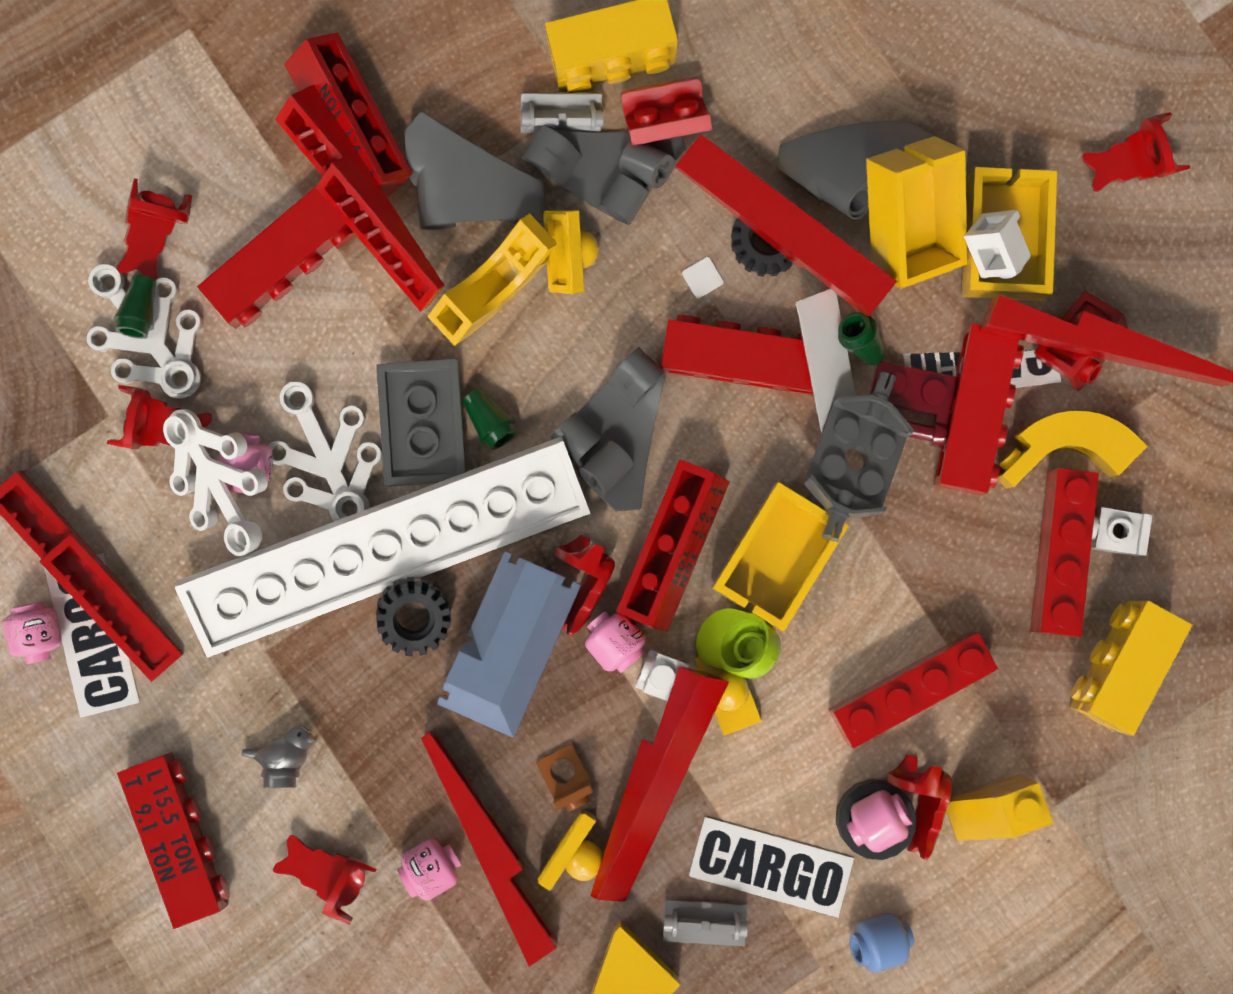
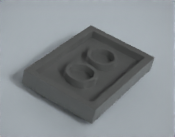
(421, 422)

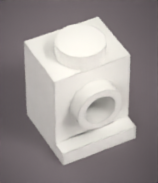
(998, 244)
(1135, 532)
(658, 674)

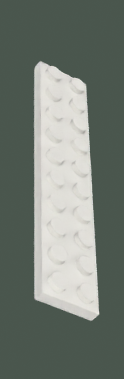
(381, 545)

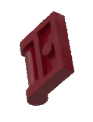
(923, 393)

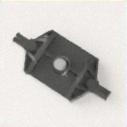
(876, 432)

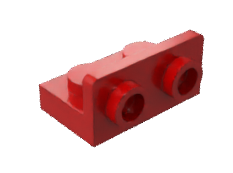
(665, 111)
(1075, 366)

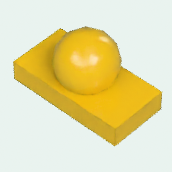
(572, 254)
(737, 705)
(576, 855)

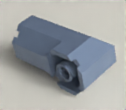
(510, 646)

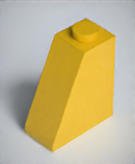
(999, 810)
(632, 967)

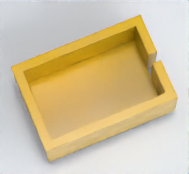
(611, 44)
(1035, 199)
(918, 210)
(778, 557)
(1129, 665)

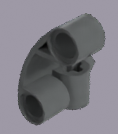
(834, 163)
(604, 167)
(464, 181)
(615, 432)

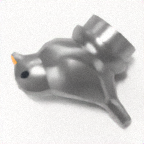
(282, 758)

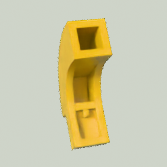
(495, 282)
(1090, 433)

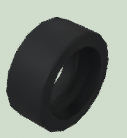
(857, 793)

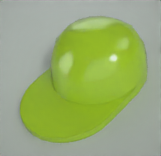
(738, 643)

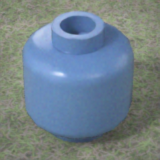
(881, 943)

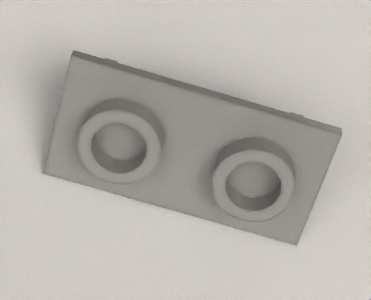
(561, 111)
(705, 923)

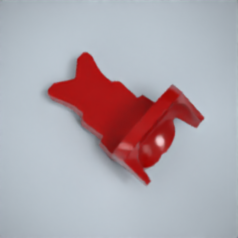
(1140, 156)
(149, 221)
(146, 420)
(598, 571)
(934, 796)
(333, 877)

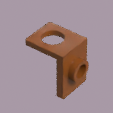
(571, 793)

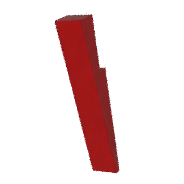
(357, 195)
(786, 226)
(1099, 339)
(85, 576)
(656, 779)
(494, 854)

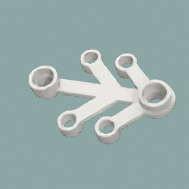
(156, 339)
(188, 438)
(327, 462)

